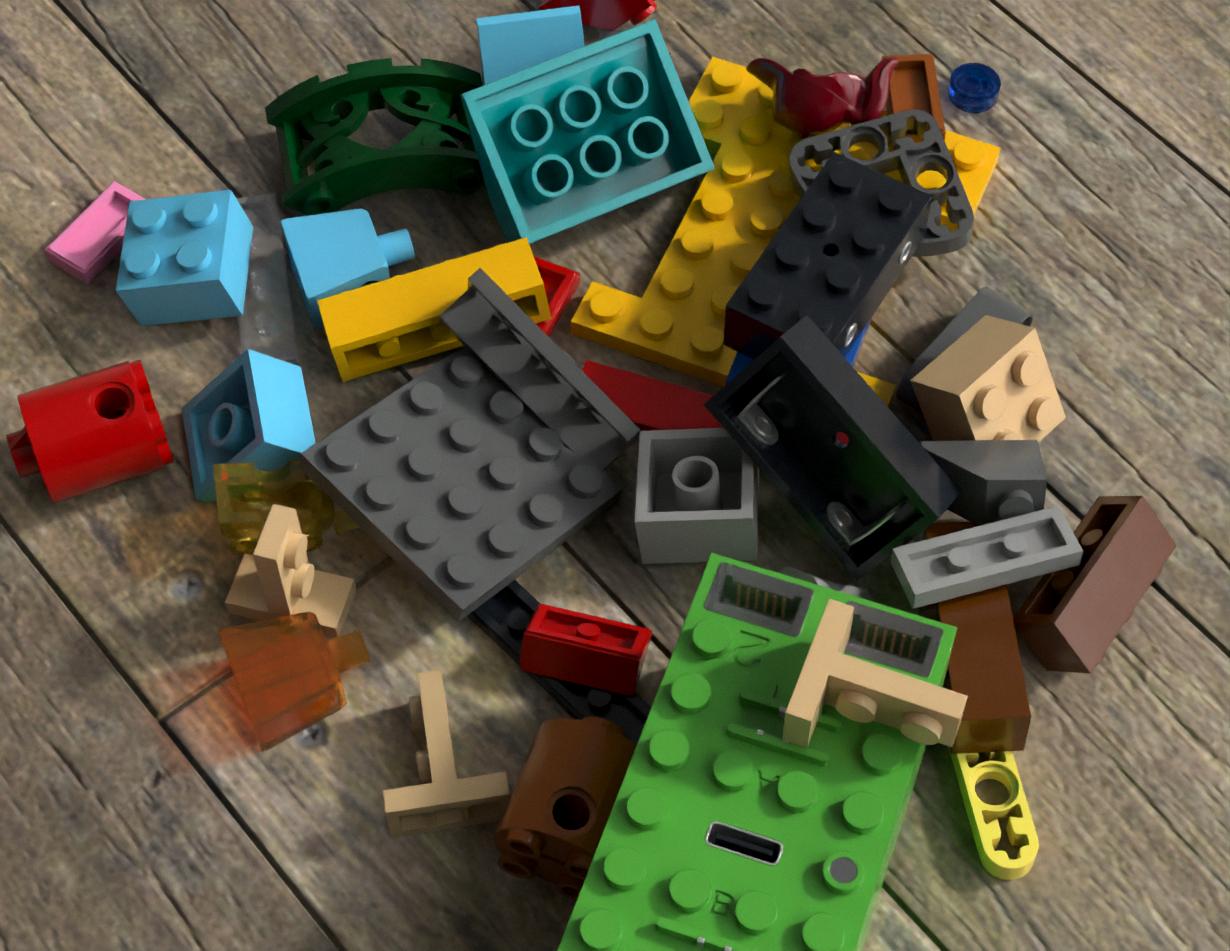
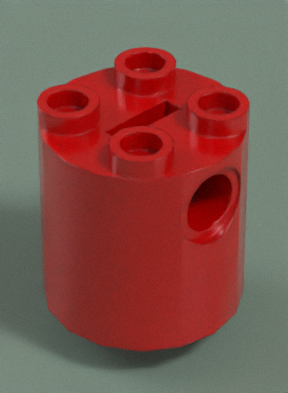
(90, 432)

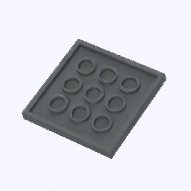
(459, 482)

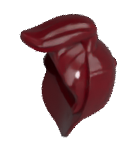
(824, 102)

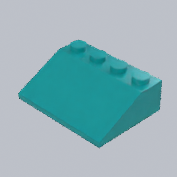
(584, 134)

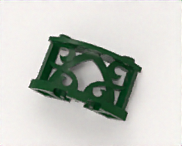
(352, 171)

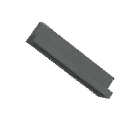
(538, 372)

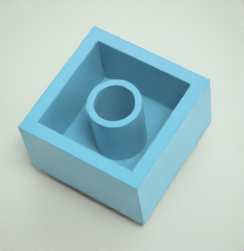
(185, 258)

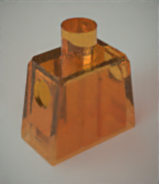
(290, 672)

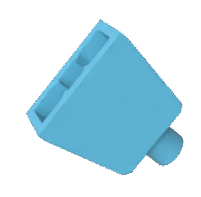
(340, 254)

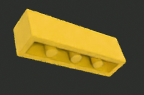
(400, 316)

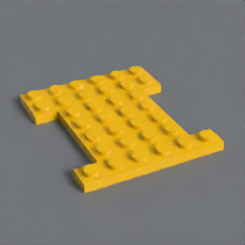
(729, 228)

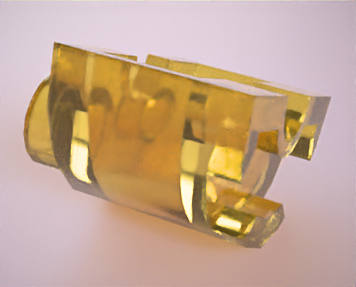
(247, 497)

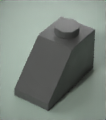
(994, 475)

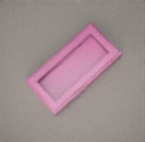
(94, 235)

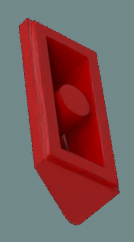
(584, 649)

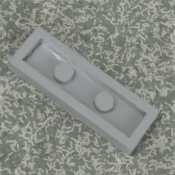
(986, 556)

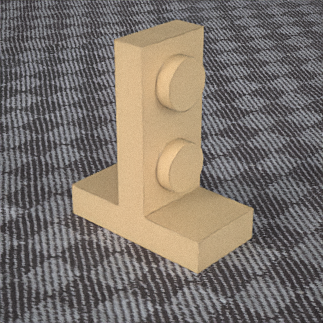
(283, 583)
(866, 691)
(441, 798)

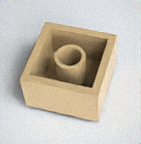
(990, 386)

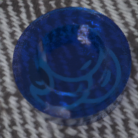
(974, 88)

